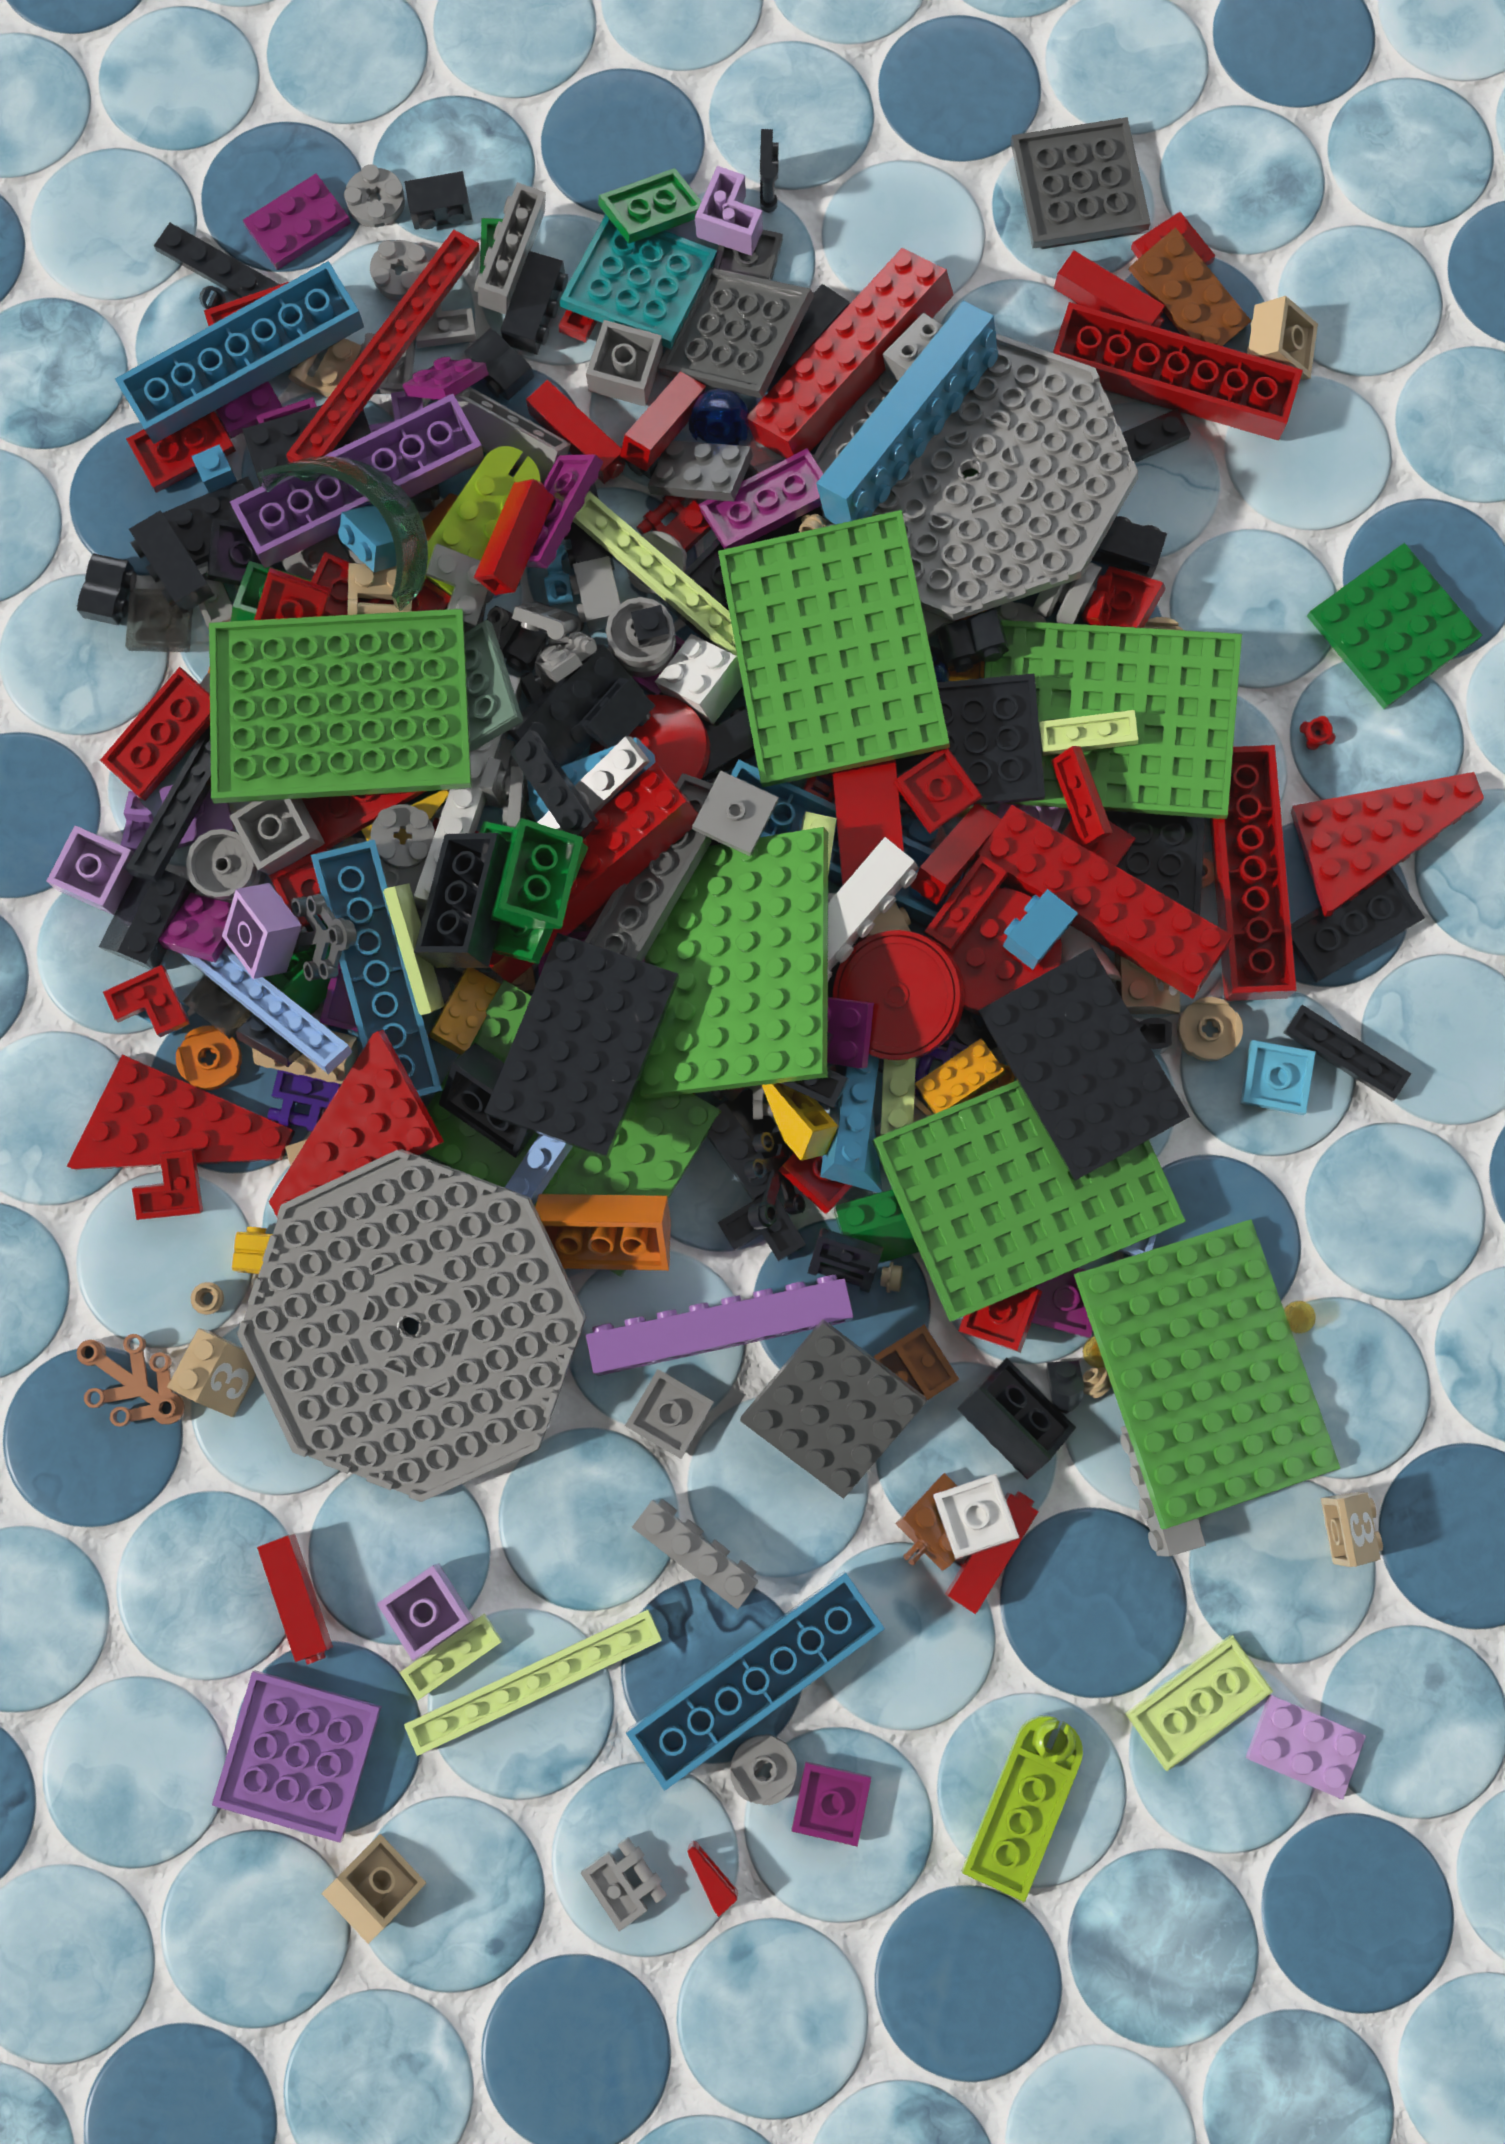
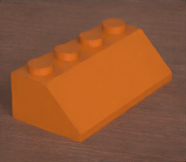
(608, 1230)

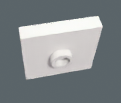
(975, 1516)

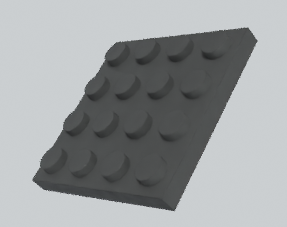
(1080, 182)
(737, 332)
(833, 1409)

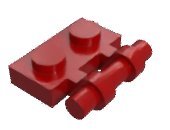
(686, 527)

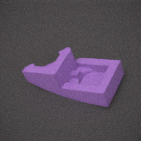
(137, 822)

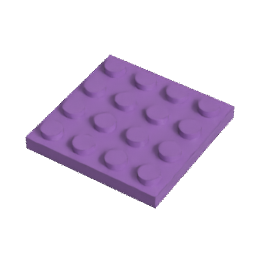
(296, 1756)

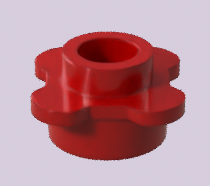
(1318, 724)

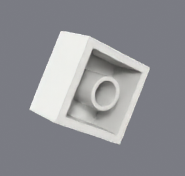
(702, 678)

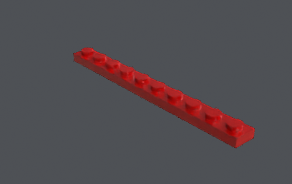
(385, 348)

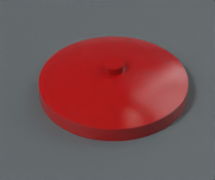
(674, 737)

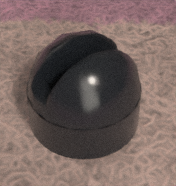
(216, 299)

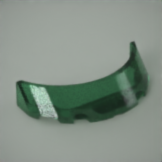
(388, 498)

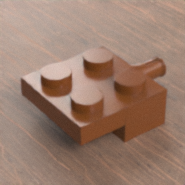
(919, 1363)
(925, 1527)

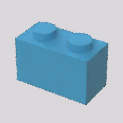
(368, 537)
(1039, 929)

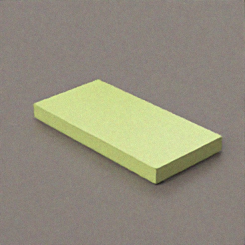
(407, 927)
(1198, 1702)

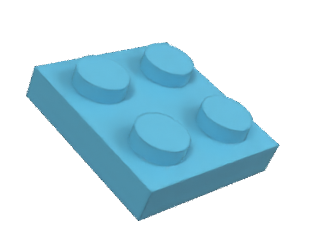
(1277, 1077)

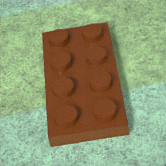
(1189, 290)

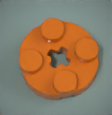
(224, 1067)

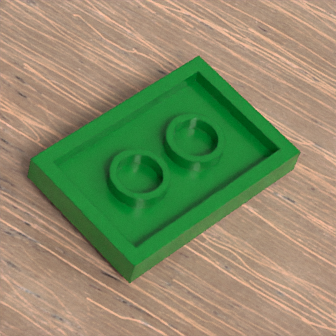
(650, 205)

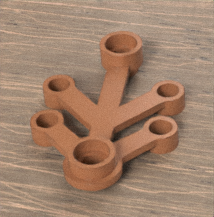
(134, 1384)

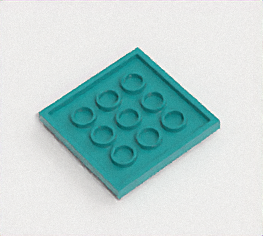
(639, 283)

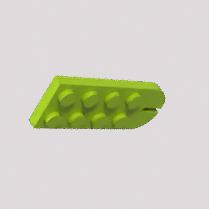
(478, 507)
(1025, 1807)

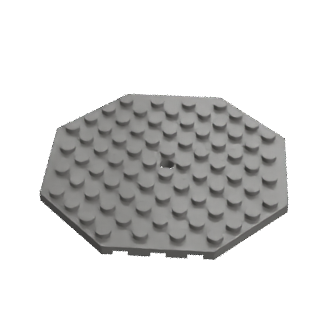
(1043, 490)
(488, 1308)

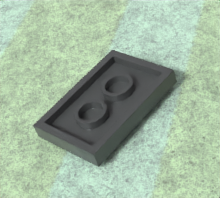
(700, 470)

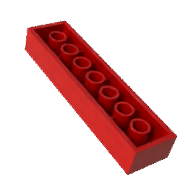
(848, 355)
(1180, 371)
(630, 835)
(1253, 881)
(1109, 902)

